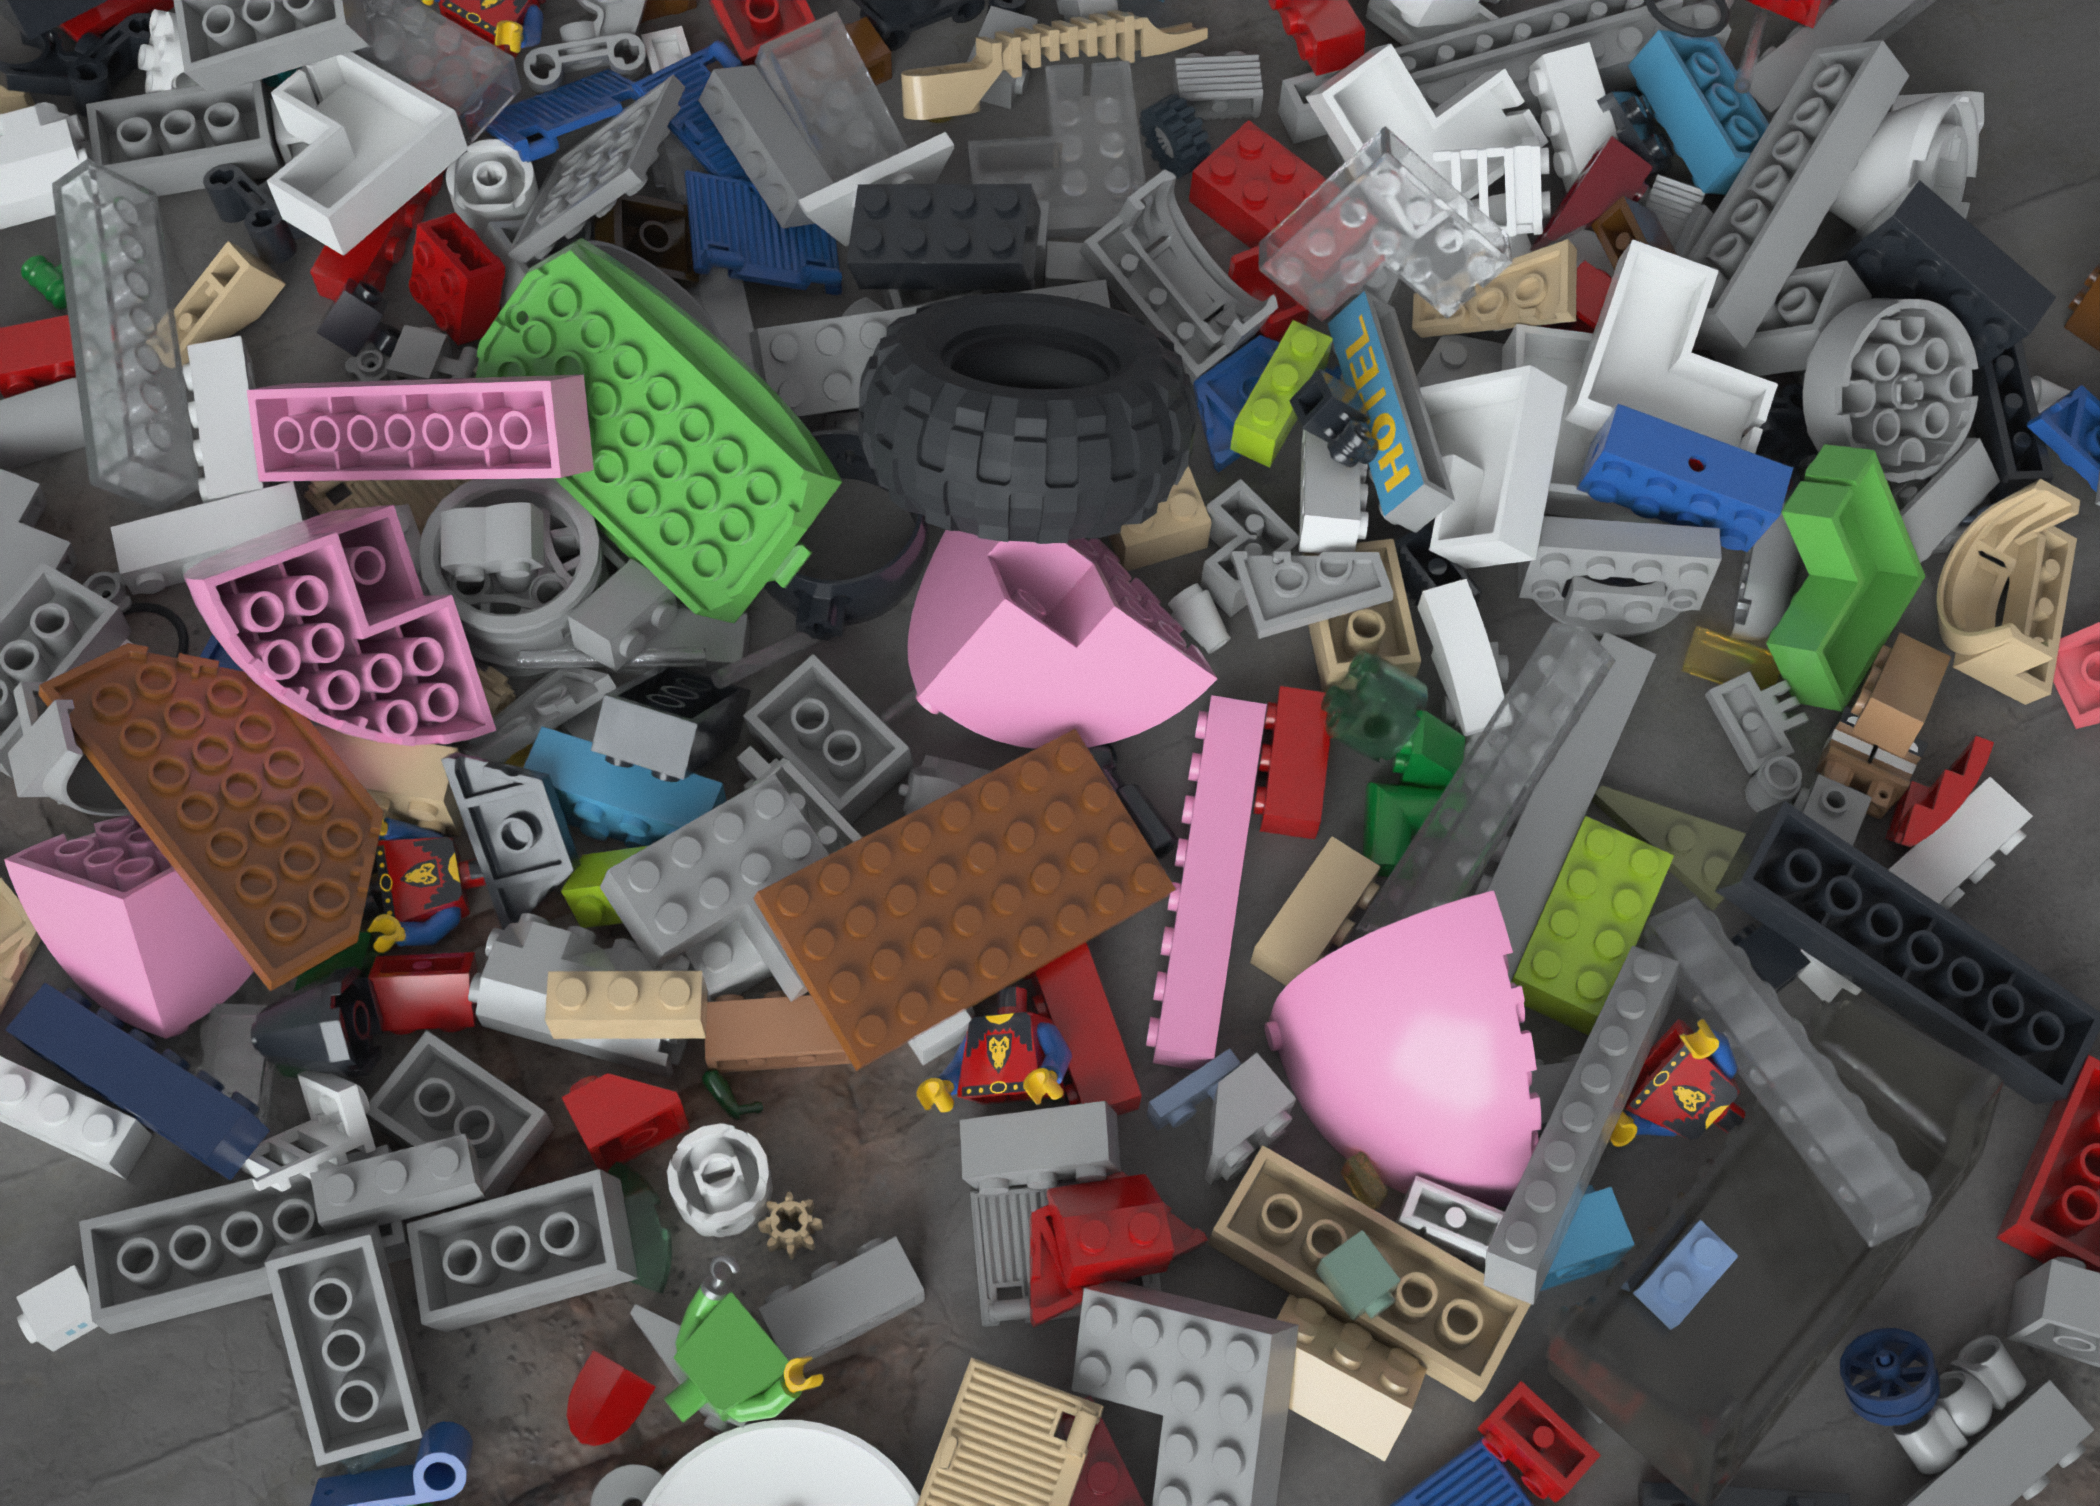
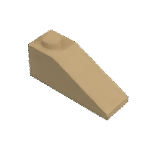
(225, 298)

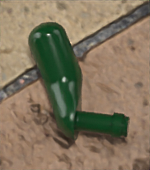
(724, 1096)

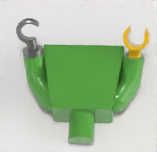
(731, 1358)

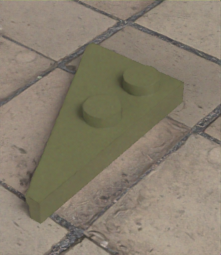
(1698, 845)

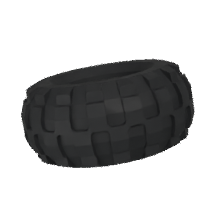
(1026, 417)

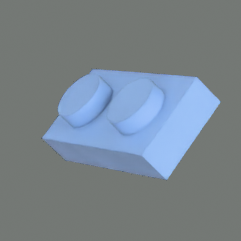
(1685, 1274)

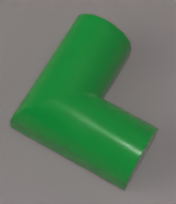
(1392, 818)

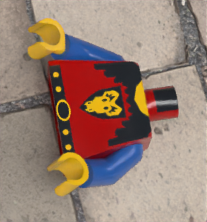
(502, 23)
(420, 885)
(1003, 1059)
(1683, 1087)

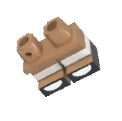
(1882, 777)

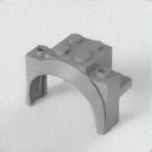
(51, 763)

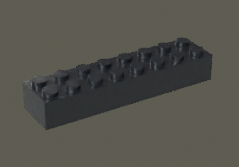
(1910, 953)

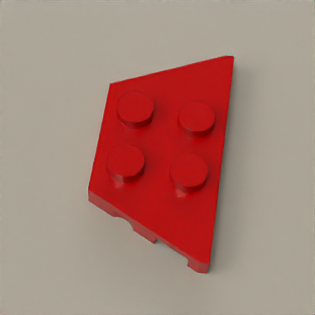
(1047, 1283)

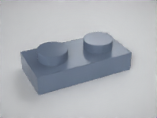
(1178, 1102)

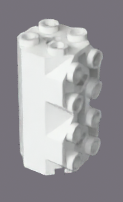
(35, 152)

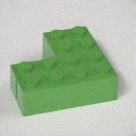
(1857, 578)

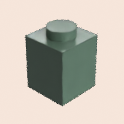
(1359, 1277)

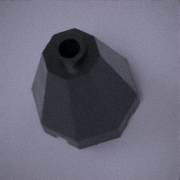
(323, 1026)

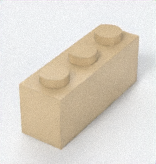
(1317, 912)
(626, 1004)

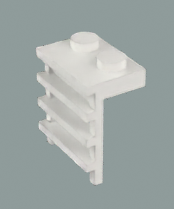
(1523, 173)
(335, 1127)

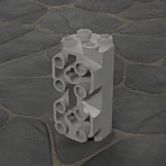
(514, 988)

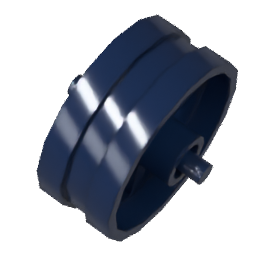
(1891, 1353)

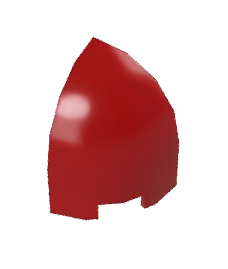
(605, 1400)

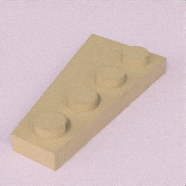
(1530, 291)

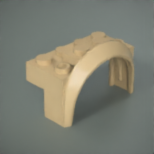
(2039, 562)

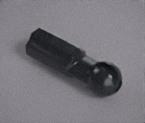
(1143, 813)

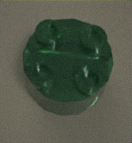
(1374, 707)

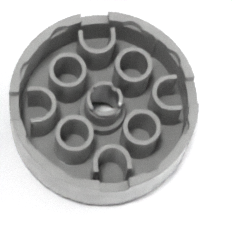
(1892, 383)

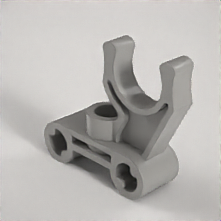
(592, 44)

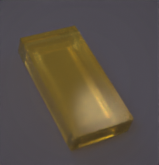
(1725, 658)

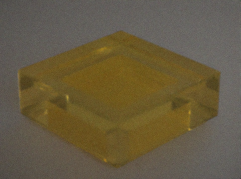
(1364, 1181)

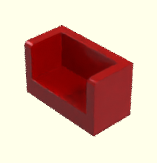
(1246, 274)

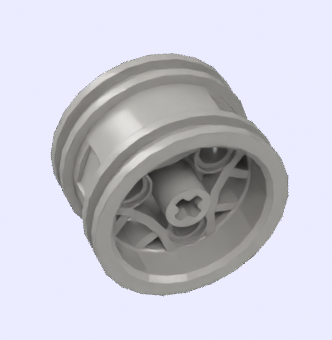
(512, 611)

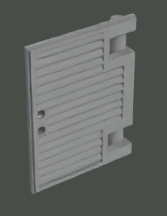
(1004, 1252)

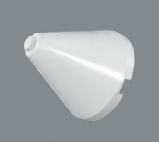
(1920, 142)

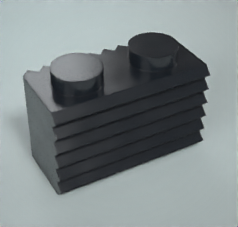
(1425, 569)

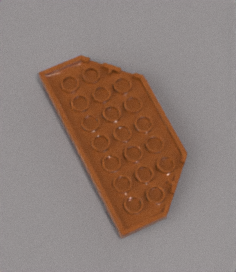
(233, 798)

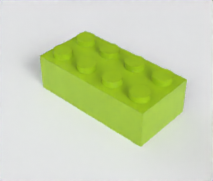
(1590, 924)

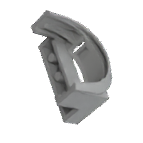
(1175, 282)
(1574, 547)

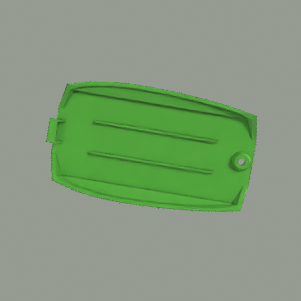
(689, 445)

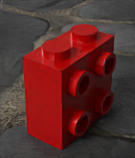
(456, 278)

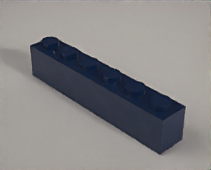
(140, 1080)

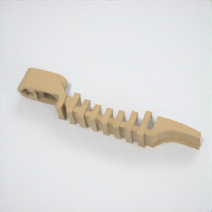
(960, 86)

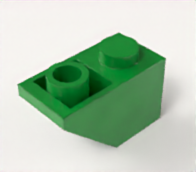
(1430, 754)

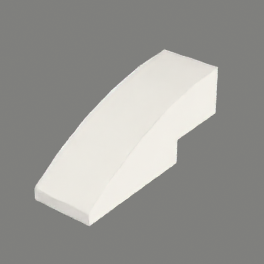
(1462, 654)

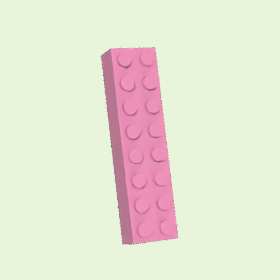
(422, 429)

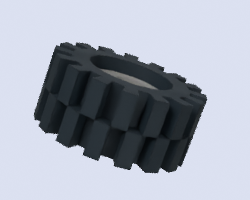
(1174, 135)

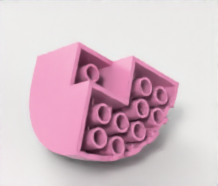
(324, 626)
(1046, 643)
(1418, 1051)

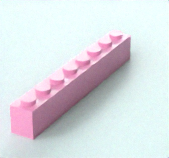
(1209, 884)

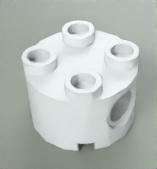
(163, 55)
(720, 1180)

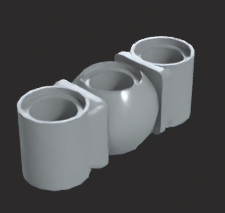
(1979, 1381)

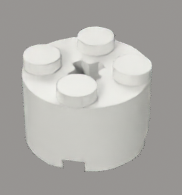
(490, 184)

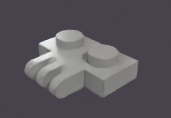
(1755, 719)

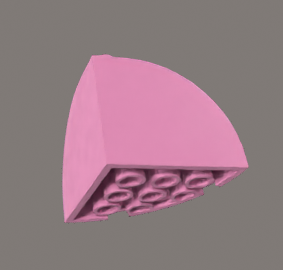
(127, 926)

